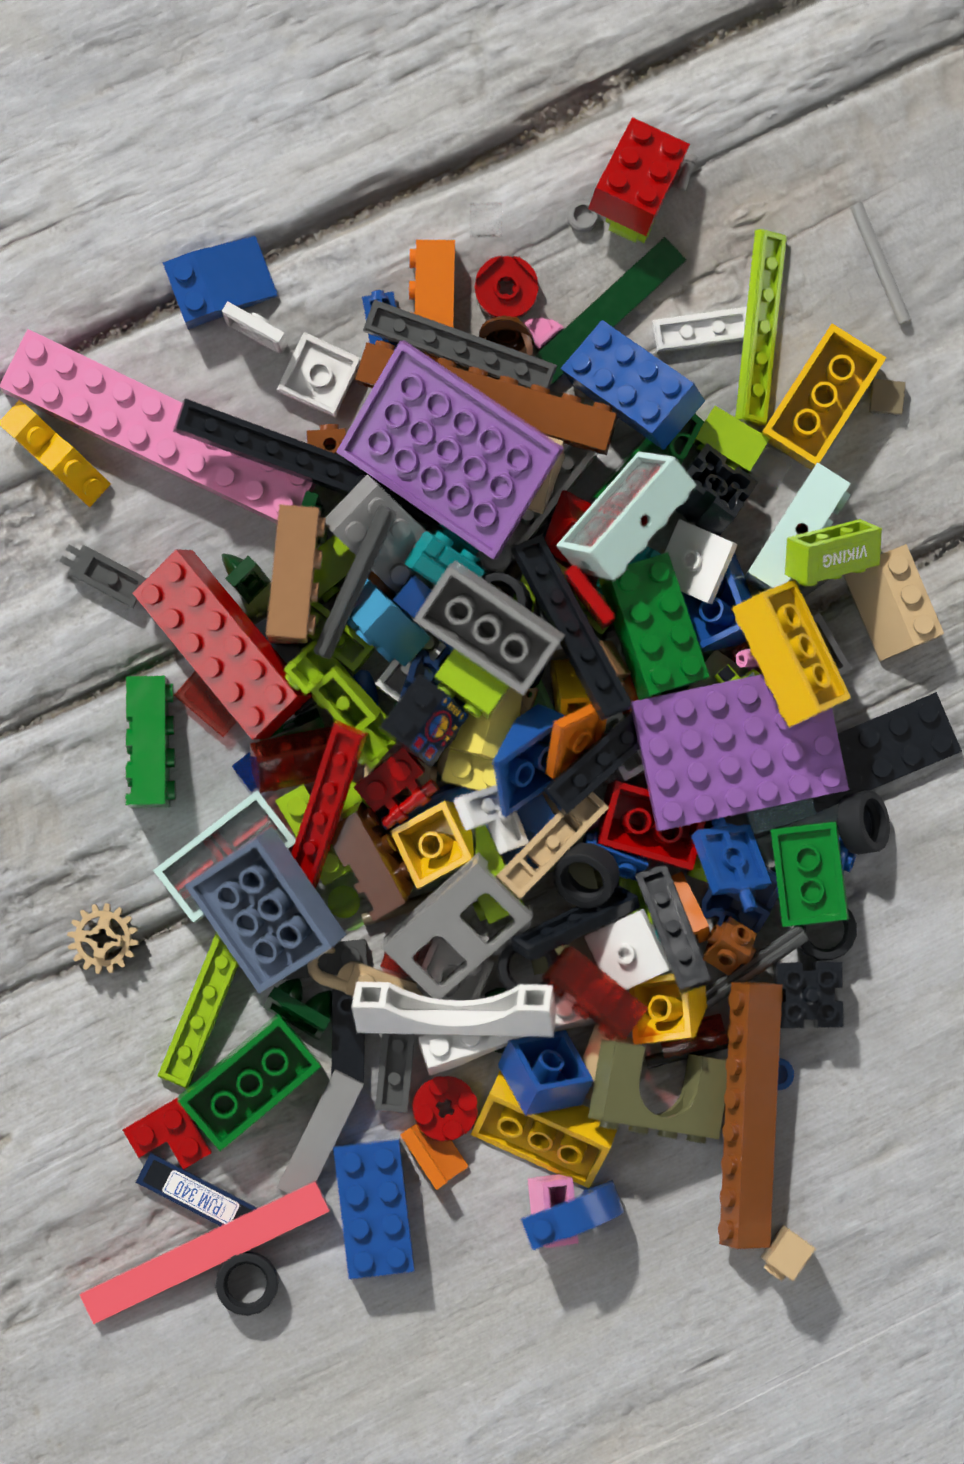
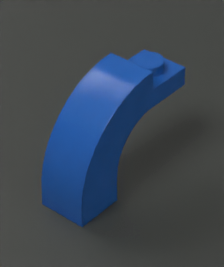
(573, 1216)

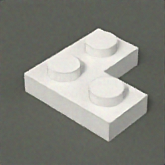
(484, 808)

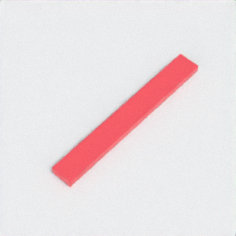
(204, 1252)

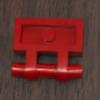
(389, 779)

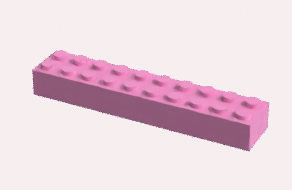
(140, 424)

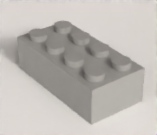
(352, 520)
(488, 627)

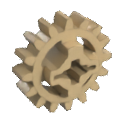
(101, 954)

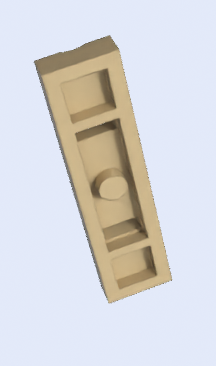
(550, 845)

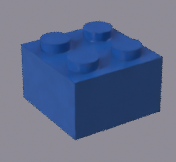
(545, 1073)

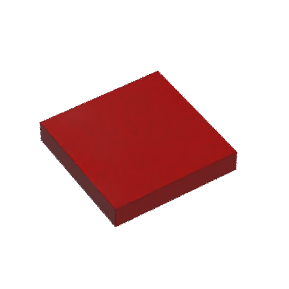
(589, 597)

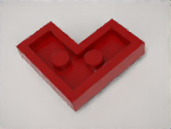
(172, 1126)

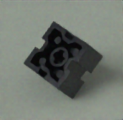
(717, 492)
(810, 994)

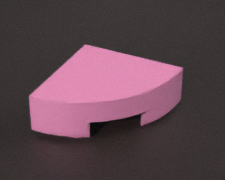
(543, 330)

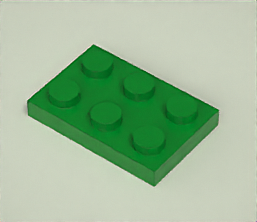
(809, 874)

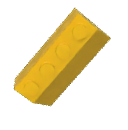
(791, 652)
(555, 1140)

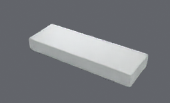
(699, 330)

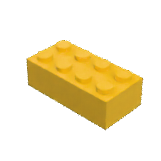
(823, 397)

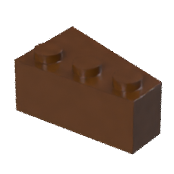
(373, 859)

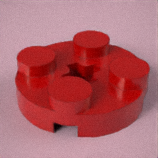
(506, 269)
(462, 1102)

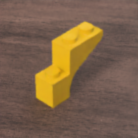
(54, 453)

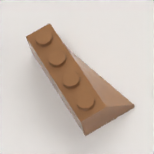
(293, 574)

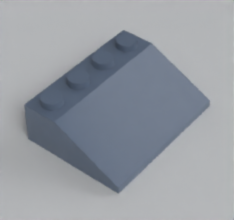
(265, 910)

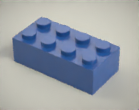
(634, 383)
(374, 1208)

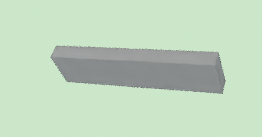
(321, 1132)

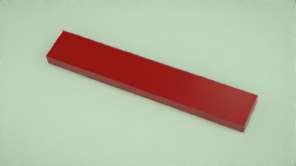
(327, 799)

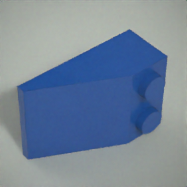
(216, 275)
(523, 758)

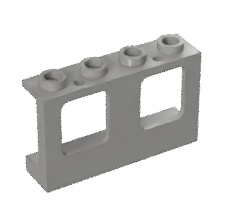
(441, 917)

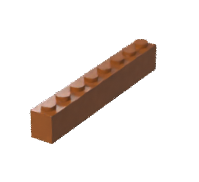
(553, 416)
(750, 1115)

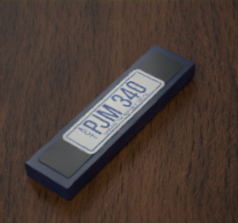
(191, 1191)

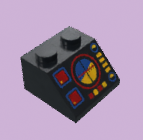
(424, 720)

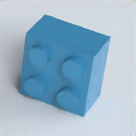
(386, 626)

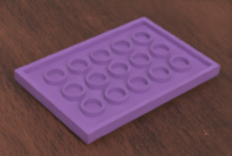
(449, 449)
(731, 752)

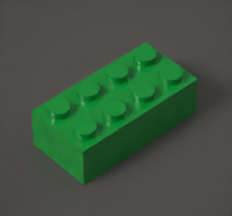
(654, 627)
(249, 1081)

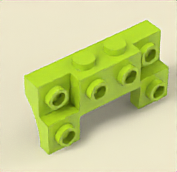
(342, 697)

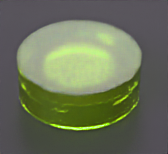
(343, 902)

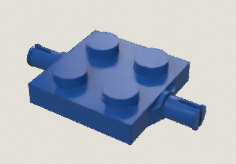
(732, 860)

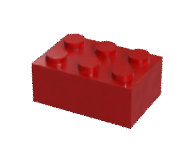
(638, 176)

